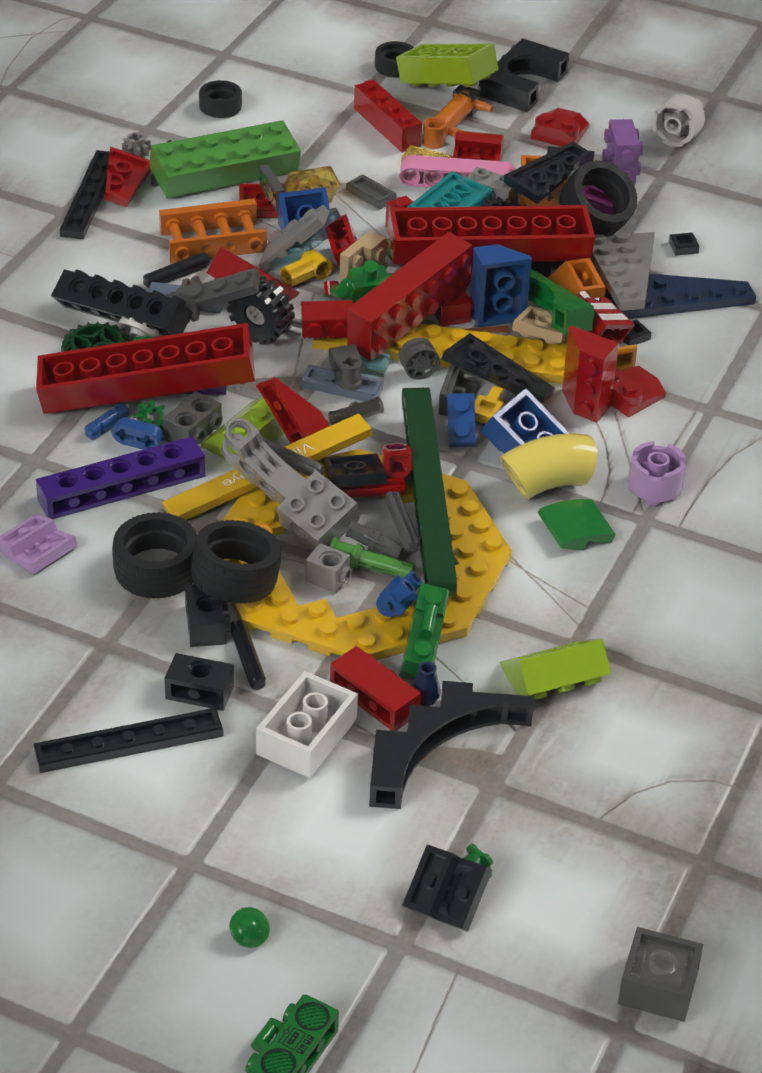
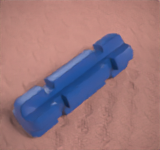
(106, 421)

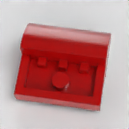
(478, 146)

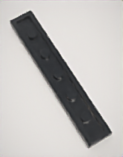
(87, 198)
(127, 740)

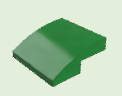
(576, 523)

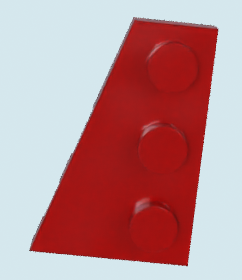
(125, 176)

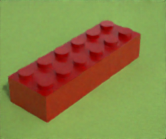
(409, 296)

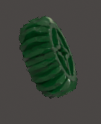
(92, 336)

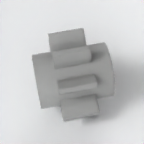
(136, 144)

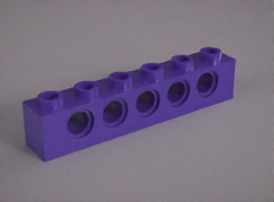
(120, 478)

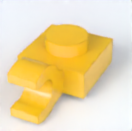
(487, 406)

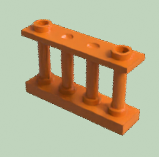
(209, 217)

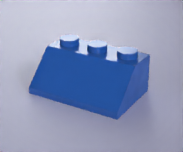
(499, 284)

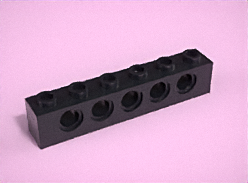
(115, 299)

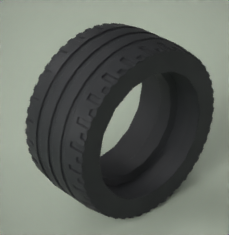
(613, 183)
(154, 532)
(231, 580)

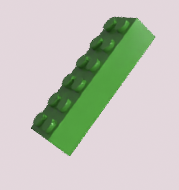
(223, 158)

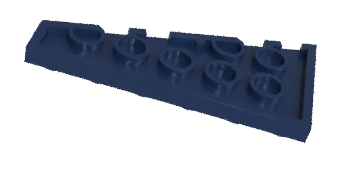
(686, 294)

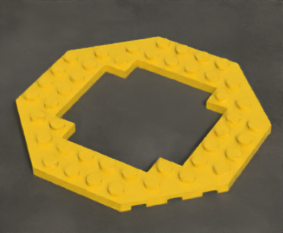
(478, 558)

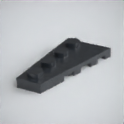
(546, 173)
(491, 365)

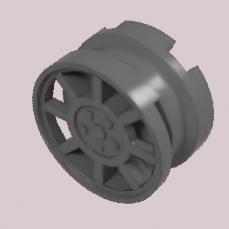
(417, 357)

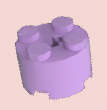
(656, 472)

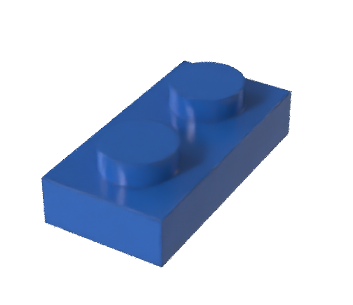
(461, 420)

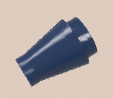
(427, 683)

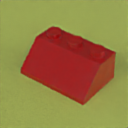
(227, 264)
(589, 373)

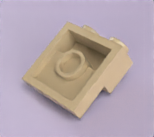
(368, 247)
(537, 324)

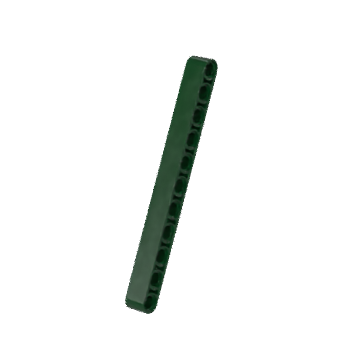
(428, 490)

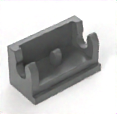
(455, 383)

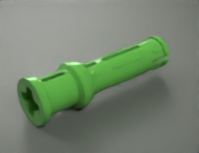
(377, 562)

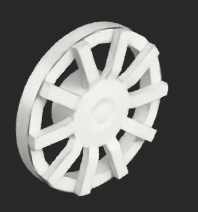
(136, 329)

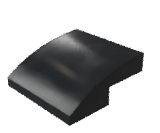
(447, 888)

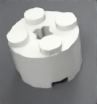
(678, 120)

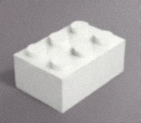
(306, 724)

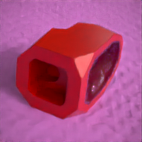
(397, 460)

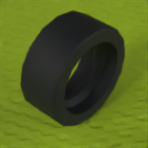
(385, 57)
(216, 108)

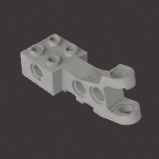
(308, 507)

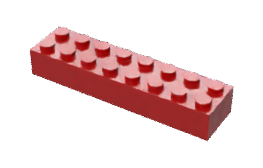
(537, 231)
(145, 368)

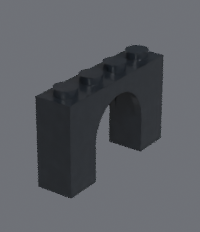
(523, 58)

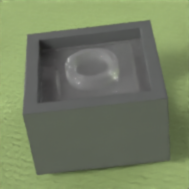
(660, 974)

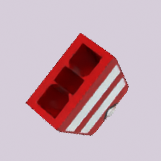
(608, 319)

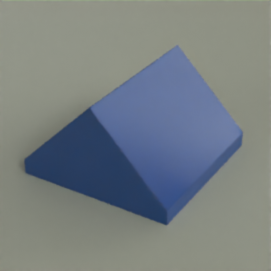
(296, 203)

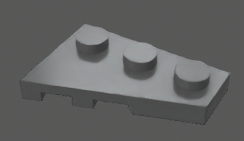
(296, 231)

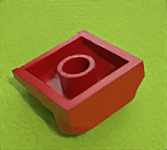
(559, 127)
(635, 390)

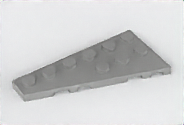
(625, 266)

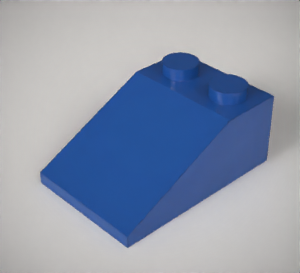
(520, 422)

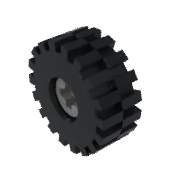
(265, 312)

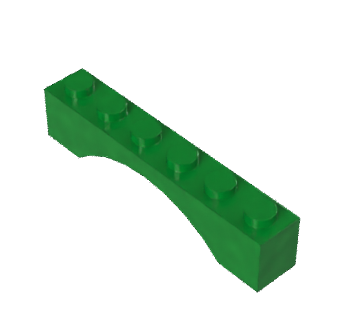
(561, 304)

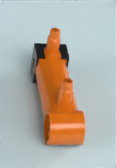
(464, 103)

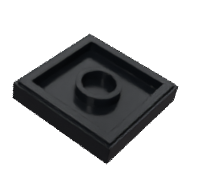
(355, 470)

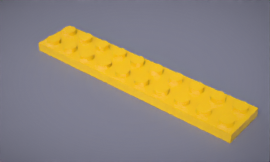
(536, 356)

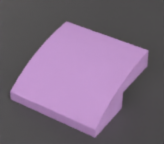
(36, 543)

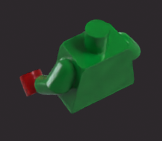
(358, 281)

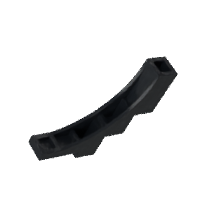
(461, 711)

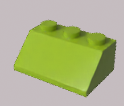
(258, 415)
(557, 668)

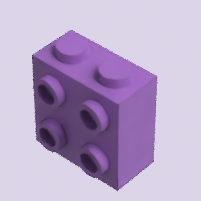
(623, 147)

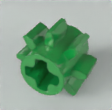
(153, 410)

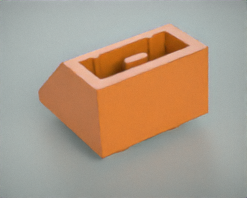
(578, 277)

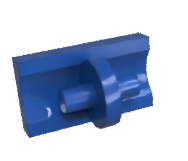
(398, 595)

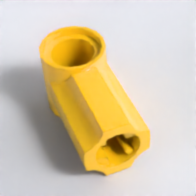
(310, 265)

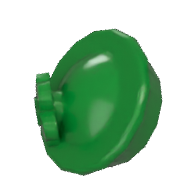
(249, 927)

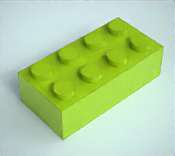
(447, 64)

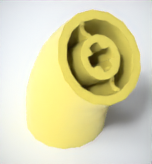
(551, 463)

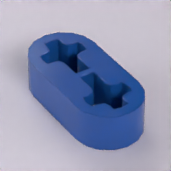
(137, 433)

